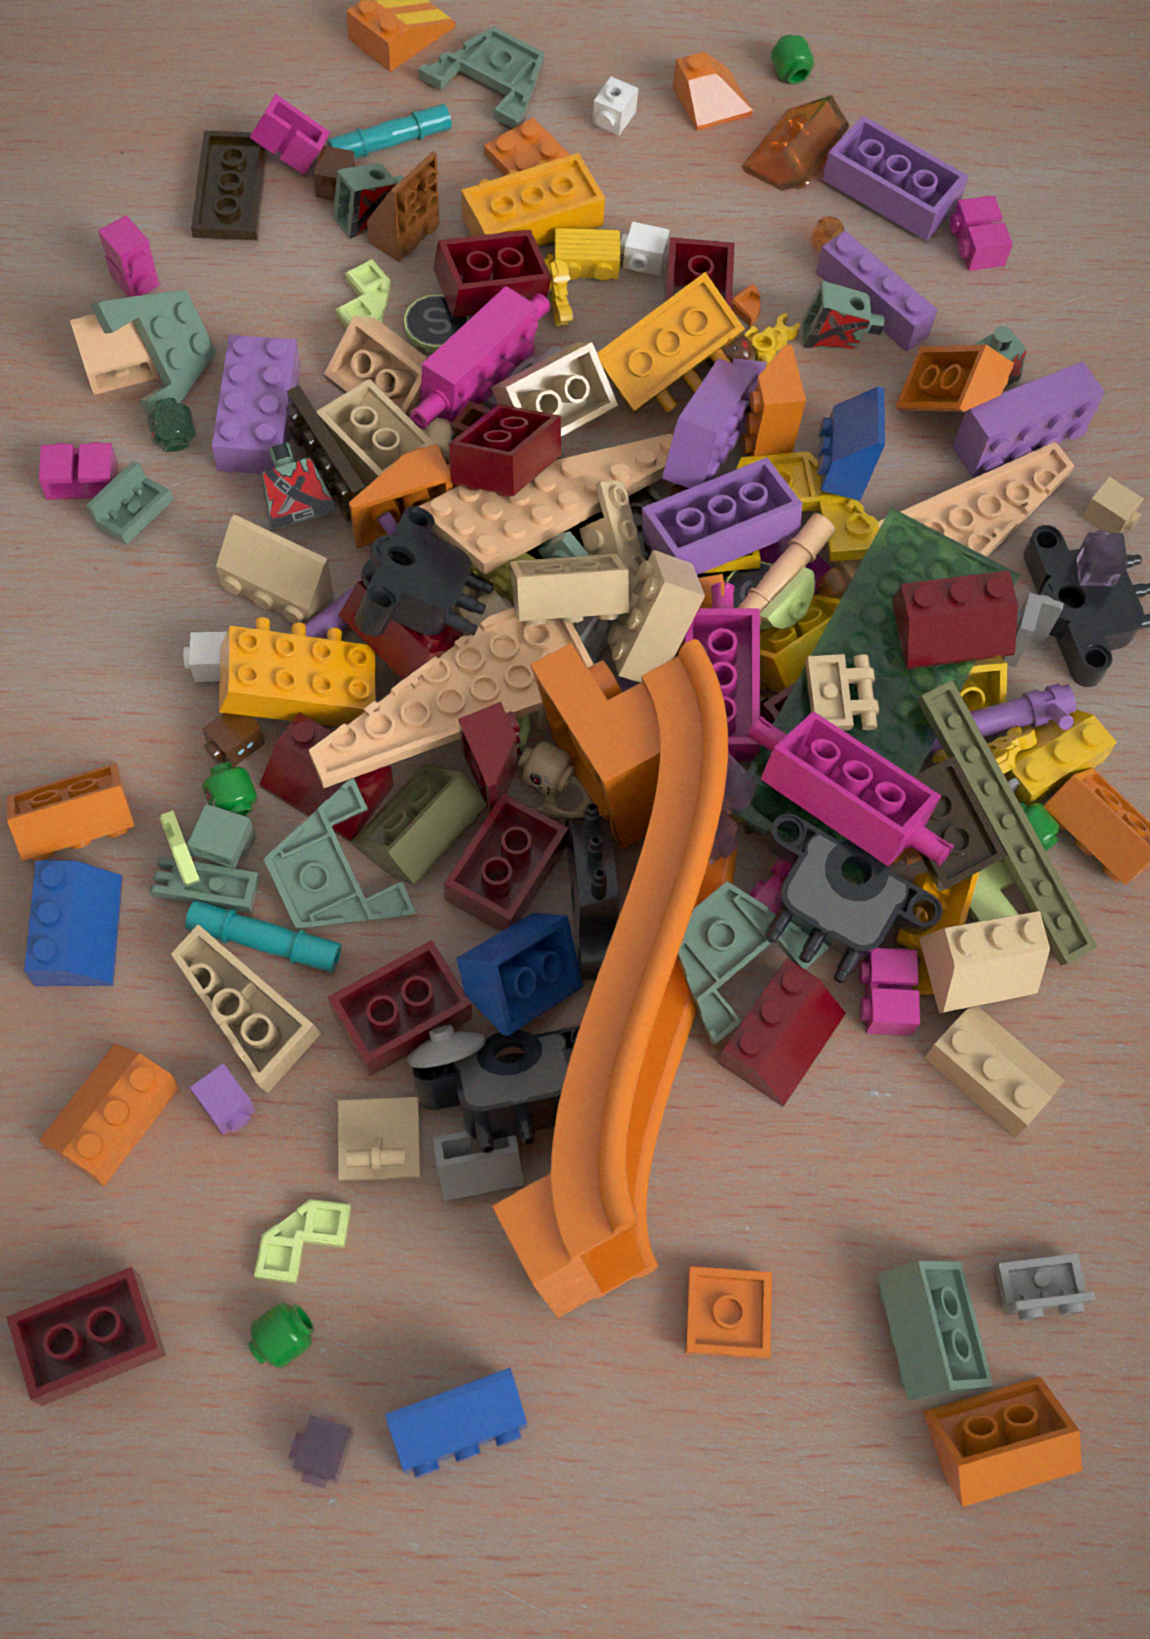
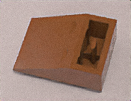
(407, 212)

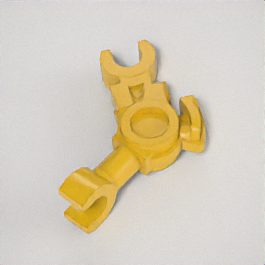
(558, 296)
(772, 339)
(1003, 748)

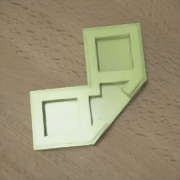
(373, 292)
(179, 848)
(988, 900)
(283, 1243)

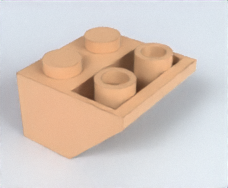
(112, 358)

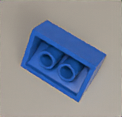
(852, 443)
(73, 925)
(522, 971)
(457, 1423)

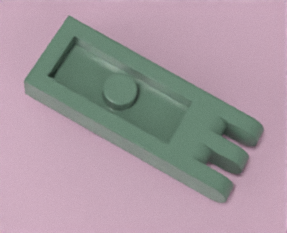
(217, 885)

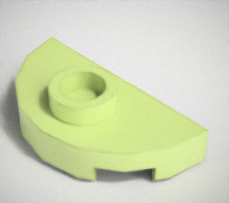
(791, 602)

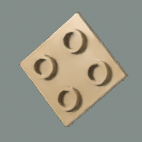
(378, 1139)

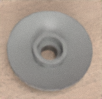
(445, 1047)

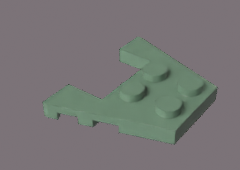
(497, 62)
(170, 334)
(317, 876)
(721, 940)

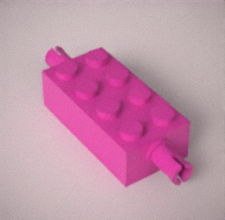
(479, 356)
(733, 647)
(851, 788)

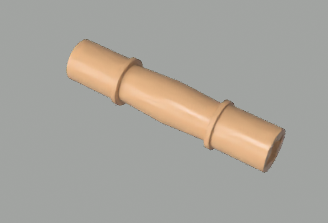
(800, 552)

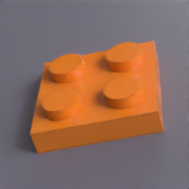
(523, 148)
(729, 1313)

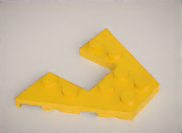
(853, 526)

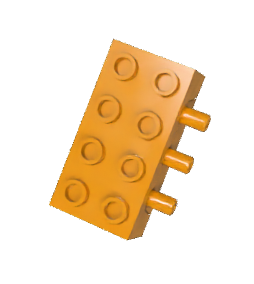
(536, 200)
(670, 345)
(294, 673)

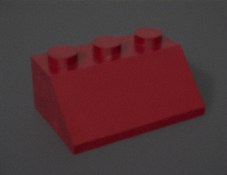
(956, 619)
(491, 749)
(295, 781)
(783, 1033)

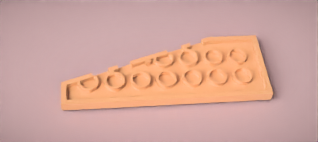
(561, 496)
(991, 505)
(427, 704)

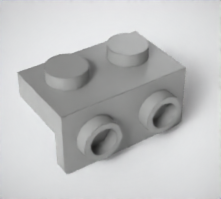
(1034, 623)
(1042, 1285)

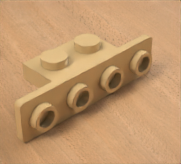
(615, 531)

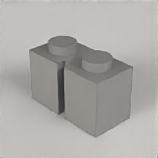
(472, 1174)

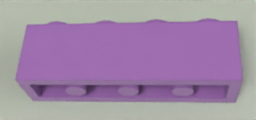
(905, 312)

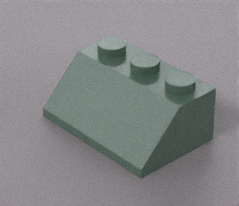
(934, 1329)

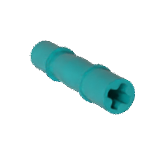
(394, 131)
(264, 936)

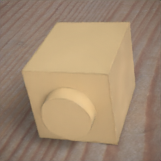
(1114, 508)

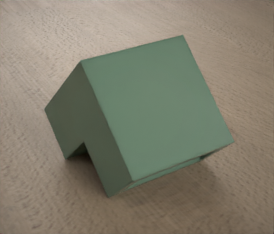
(221, 836)

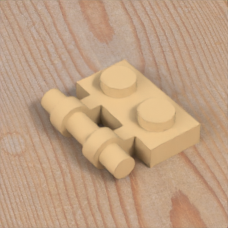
(830, 694)

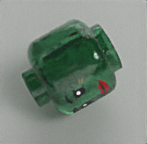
(171, 425)

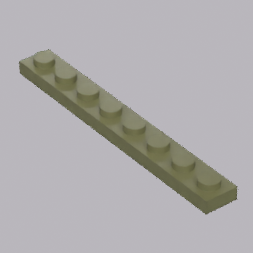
(1025, 854)

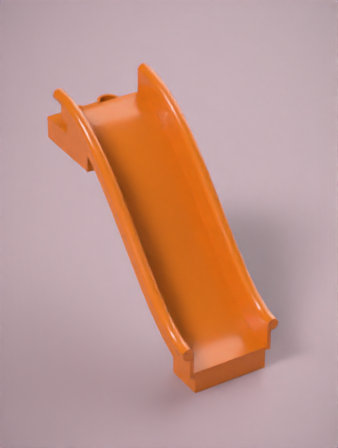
(657, 773)

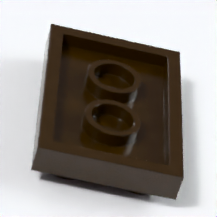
(958, 821)

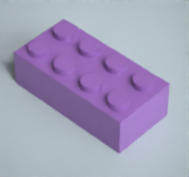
(894, 177)
(254, 402)
(1028, 419)
(709, 425)
(724, 517)

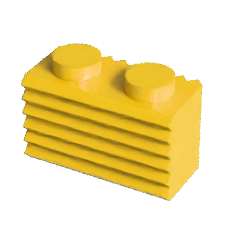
(589, 252)

